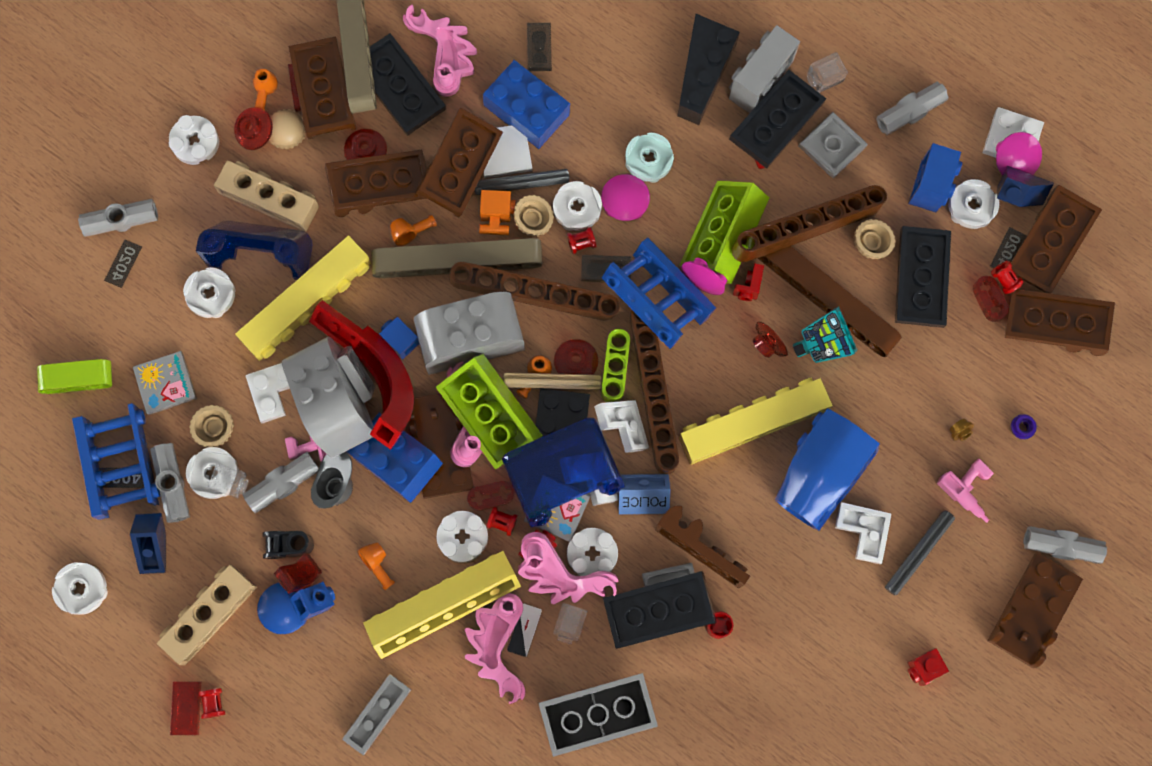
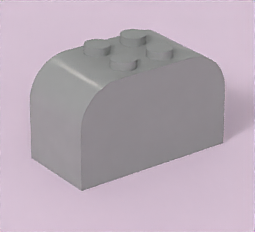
(467, 330)
(327, 398)
(597, 714)

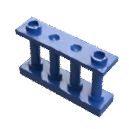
(674, 282)
(91, 454)

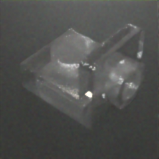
(228, 481)

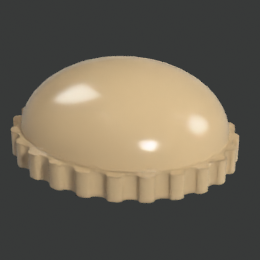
(287, 129)
(533, 215)
(874, 239)
(211, 426)

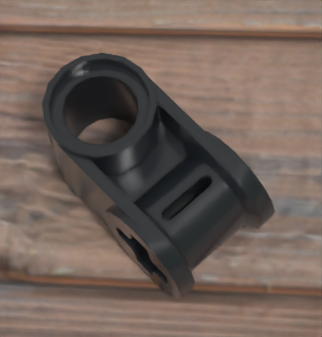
(282, 544)

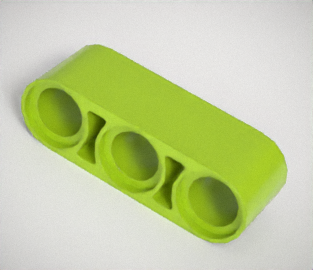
(615, 354)
(74, 376)

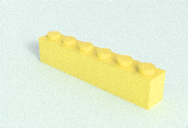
(299, 301)
(755, 420)
(441, 604)

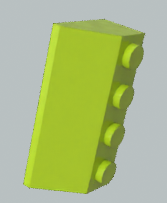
(728, 213)
(488, 409)

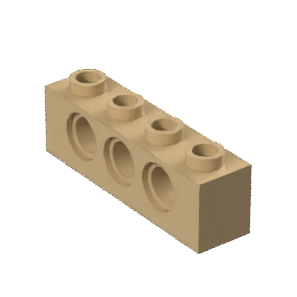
(235, 174)
(171, 637)

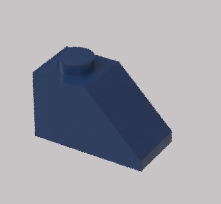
(1023, 188)
(149, 543)

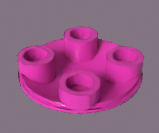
(1019, 152)
(625, 197)
(703, 277)

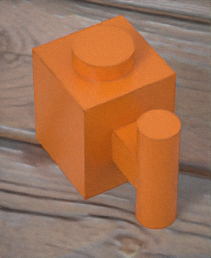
(496, 208)

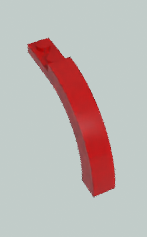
(383, 365)

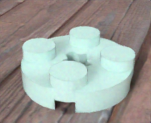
(652, 170)

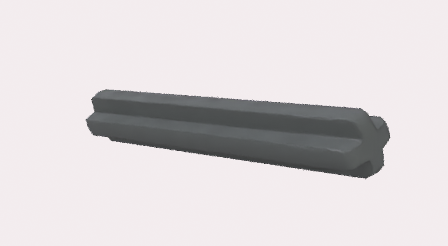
(523, 181)
(920, 552)

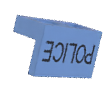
(645, 494)

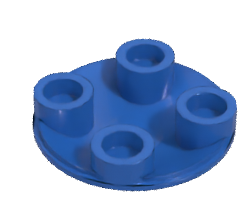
(277, 610)

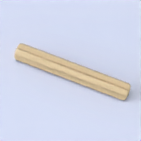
(553, 381)

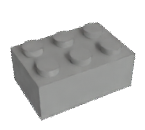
(763, 68)

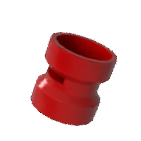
(724, 624)

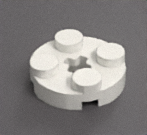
(188, 127)
(964, 214)
(574, 219)
(215, 305)
(204, 461)
(582, 542)
(472, 547)
(65, 585)

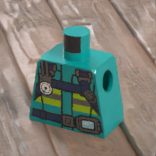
(826, 338)

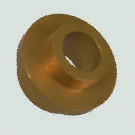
(961, 430)

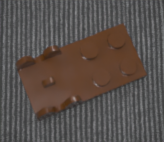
(321, 87)
(459, 162)
(375, 181)
(1054, 239)
(1060, 321)
(437, 428)
(687, 540)
(1035, 611)

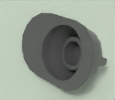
(333, 481)

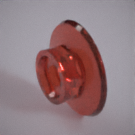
(260, 129)
(370, 137)
(768, 342)
(576, 347)

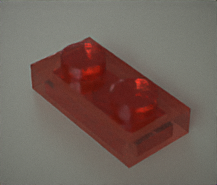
(185, 708)

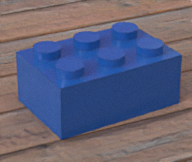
(526, 104)
(402, 468)

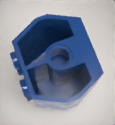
(825, 468)

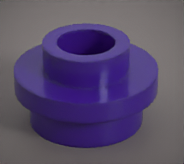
(1030, 426)

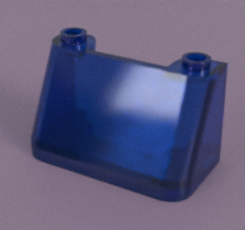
(224, 239)
(561, 469)

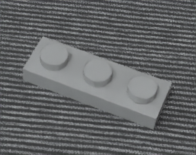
(376, 714)

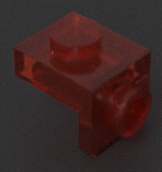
(298, 575)

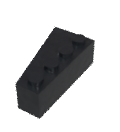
(706, 61)

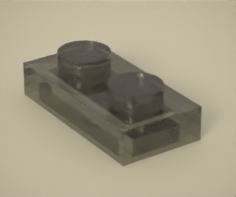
(539, 47)
(595, 266)

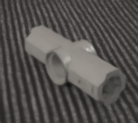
(912, 108)
(103, 220)
(280, 482)
(173, 499)
(1065, 545)

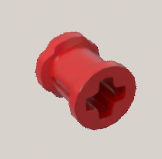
(576, 246)
(1007, 277)
(502, 521)
(211, 703)

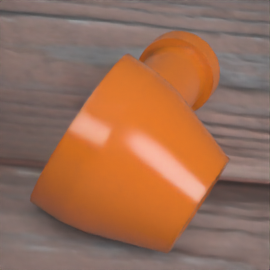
(264, 87)
(404, 232)
(523, 392)
(372, 556)

